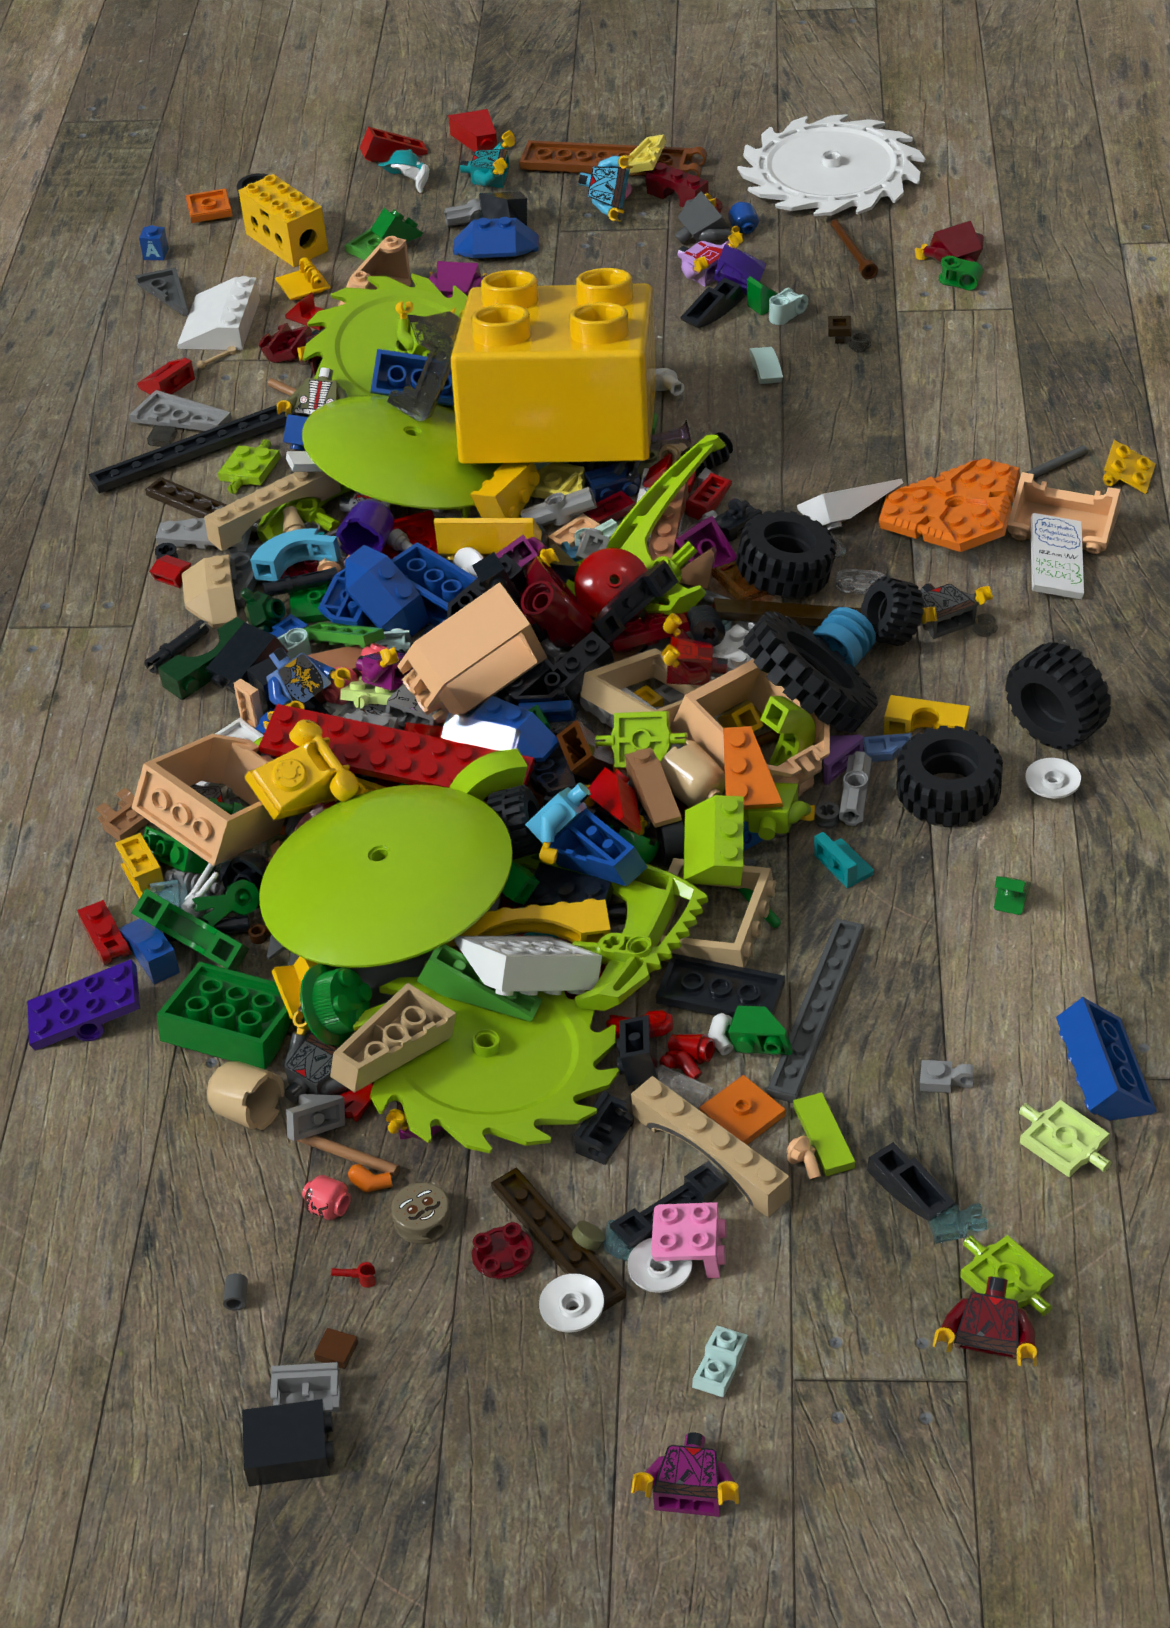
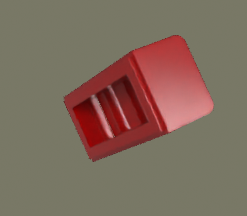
(696, 507)

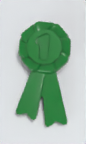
(240, 898)

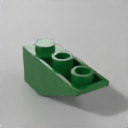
(173, 852)

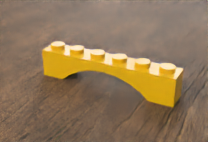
(572, 921)

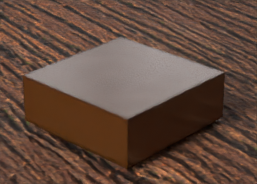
(336, 1347)

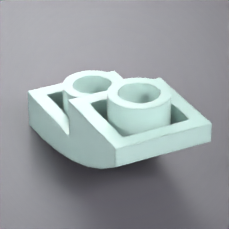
(766, 365)
(720, 1361)

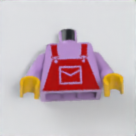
(702, 259)

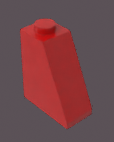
(473, 129)

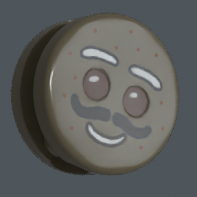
(421, 1213)

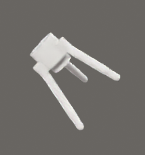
(188, 905)

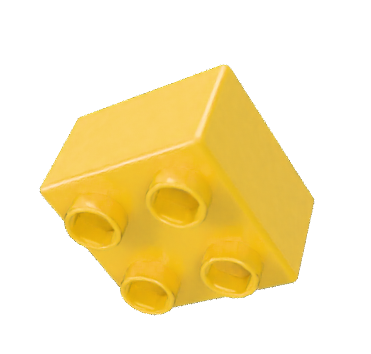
(555, 370)

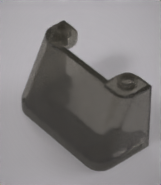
(439, 338)

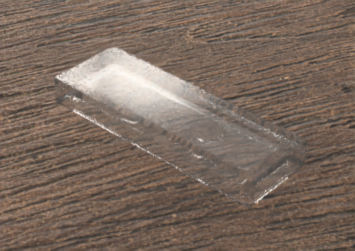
(479, 733)

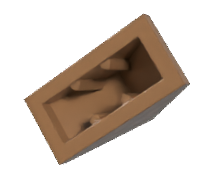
(700, 569)

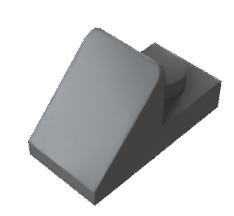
(315, 1115)

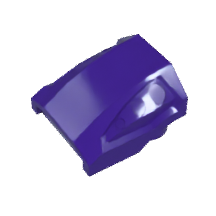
(738, 267)

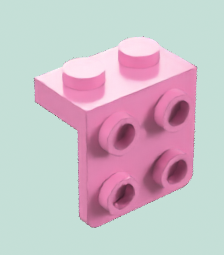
(690, 1233)

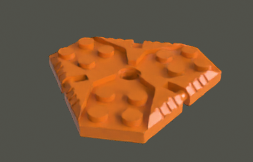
(956, 508)

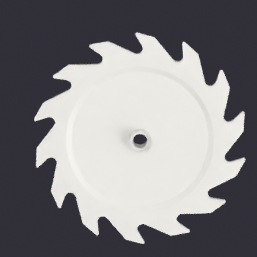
(831, 165)

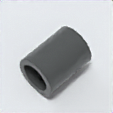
(235, 1291)

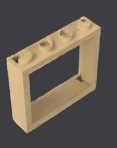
(604, 684)
(735, 953)

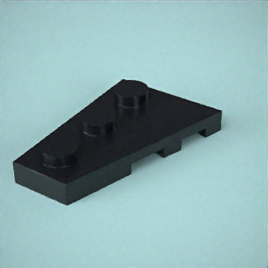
(553, 774)
(567, 886)

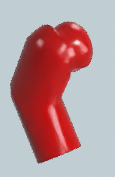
(681, 1060)

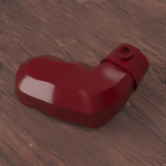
(554, 606)

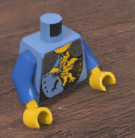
(300, 678)

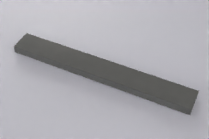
(816, 1010)

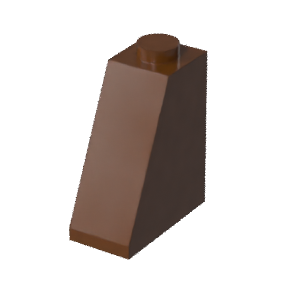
(581, 751)

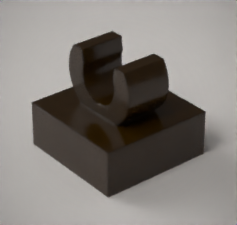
(839, 328)

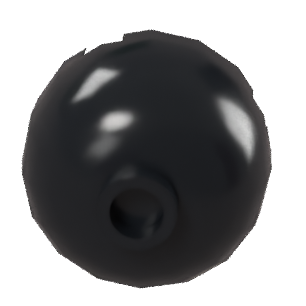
(244, 867)

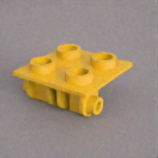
(303, 281)
(1128, 467)

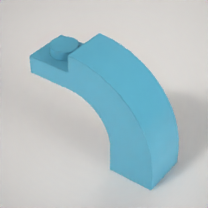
(290, 548)

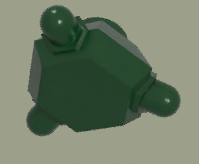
(262, 610)

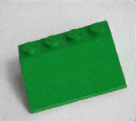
(226, 1016)

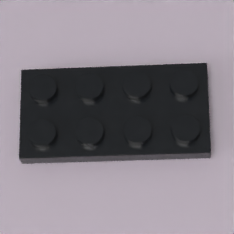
(717, 986)

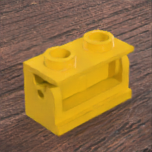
(139, 863)

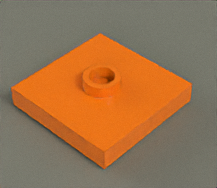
(209, 205)
(744, 1110)

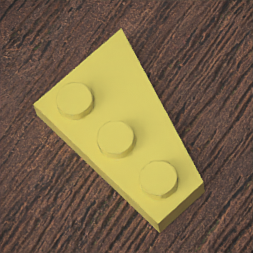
(646, 154)

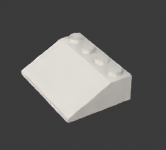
(221, 316)
(531, 964)

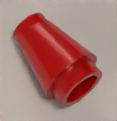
(698, 1046)

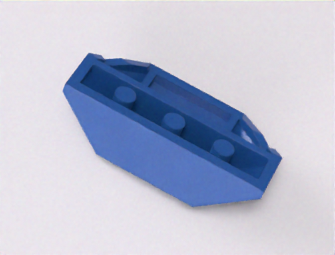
(495, 238)
(384, 592)
(340, 606)
(534, 738)

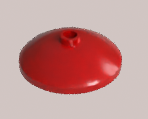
(593, 577)

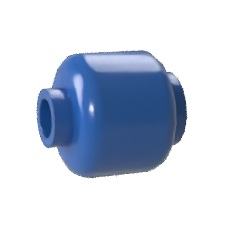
(744, 216)

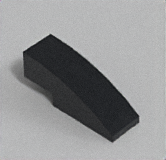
(713, 303)
(909, 1182)

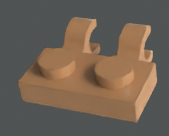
(124, 821)

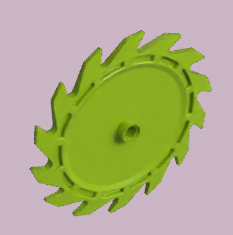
(369, 324)
(499, 1072)

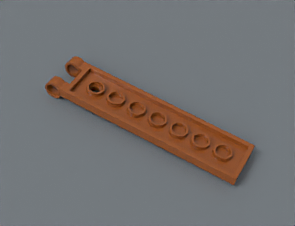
(583, 156)

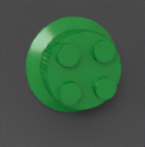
(333, 1002)

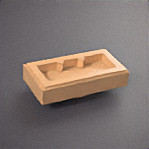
(248, 702)

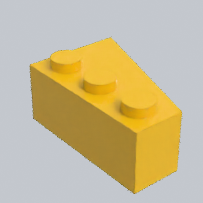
(507, 491)

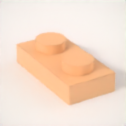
(567, 532)

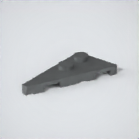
(164, 286)
(242, 571)

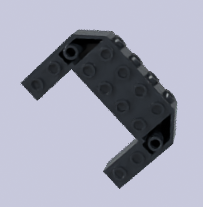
(544, 679)

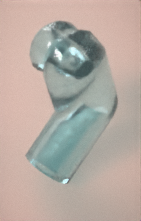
(615, 1245)

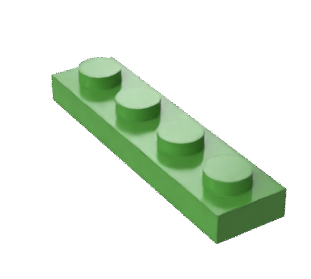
(347, 634)

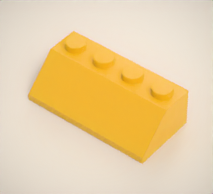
(481, 534)

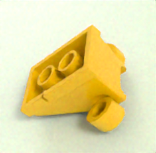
(303, 775)

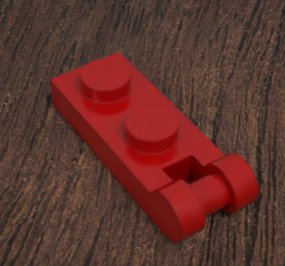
(103, 932)

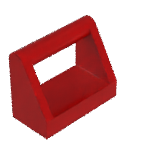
(169, 377)

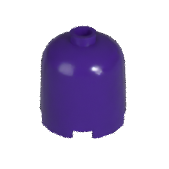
(366, 524)

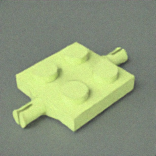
(365, 694)
(1064, 1138)

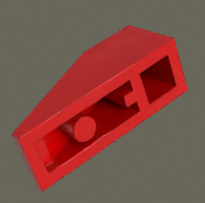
(380, 145)
(617, 797)

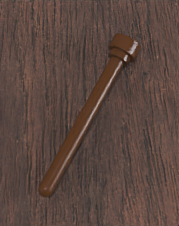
(867, 268)

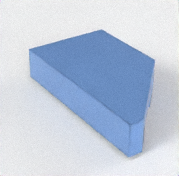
(884, 746)

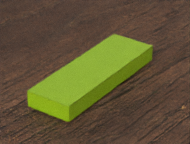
(824, 1134)

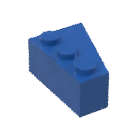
(597, 850)

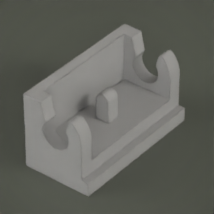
(307, 1383)

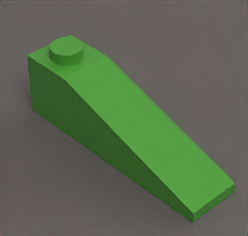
(455, 978)

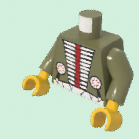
(312, 395)

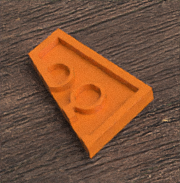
(747, 770)

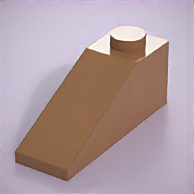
(652, 787)

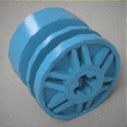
(847, 633)

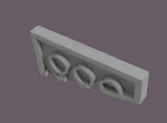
(178, 412)
(192, 531)

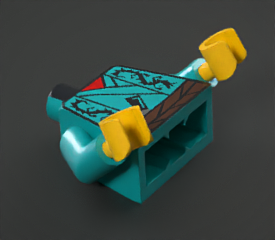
(490, 166)

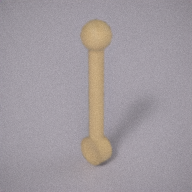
(230, 350)

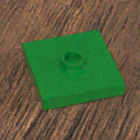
(305, 604)

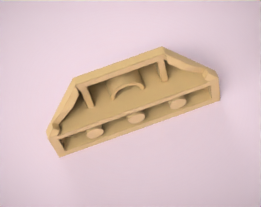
(210, 590)

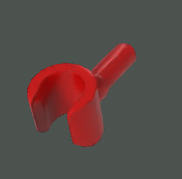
(364, 1272)

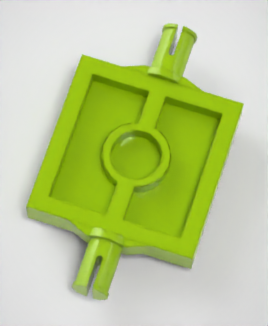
(249, 465)
(640, 731)
(1011, 1262)

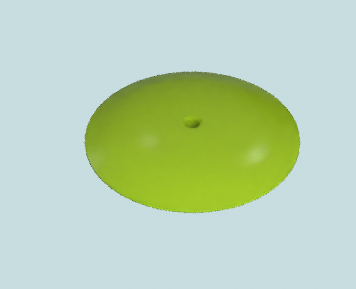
(392, 455)
(386, 876)

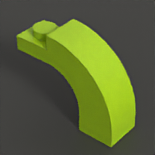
(792, 723)
(491, 773)

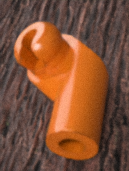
(368, 1181)

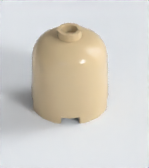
(692, 774)
(245, 1094)

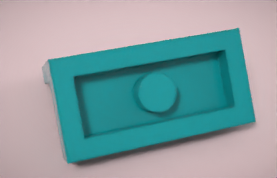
(841, 860)

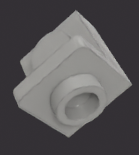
(591, 541)

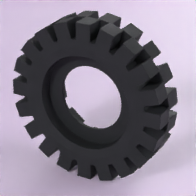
(810, 672)

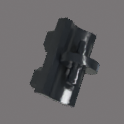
(736, 517)

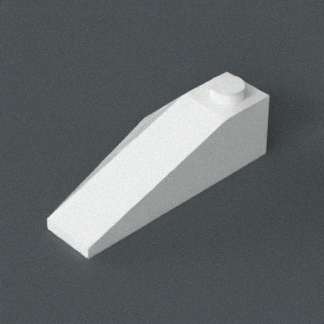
(842, 505)

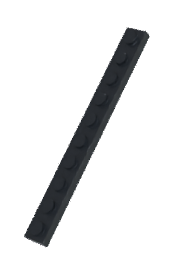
(187, 449)

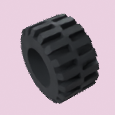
(893, 610)
(515, 809)

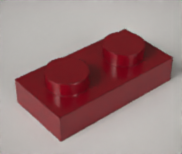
(611, 508)

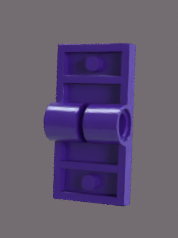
(83, 1006)

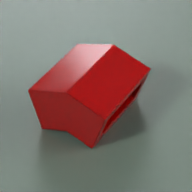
(169, 570)

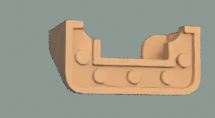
(388, 260)
(1096, 512)

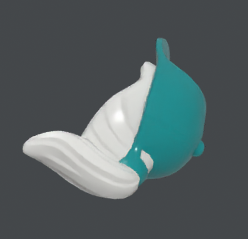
(409, 165)

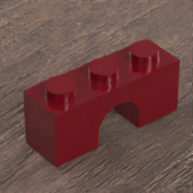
(665, 180)

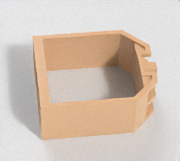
(471, 655)
(743, 683)
(191, 818)

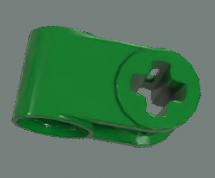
(961, 273)

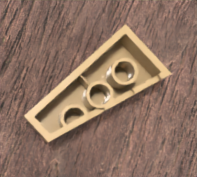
(392, 1037)

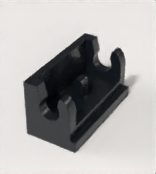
(604, 1131)

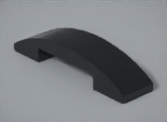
(632, 600)
(699, 1187)

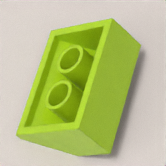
(714, 841)

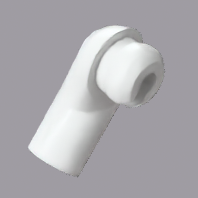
(717, 1031)

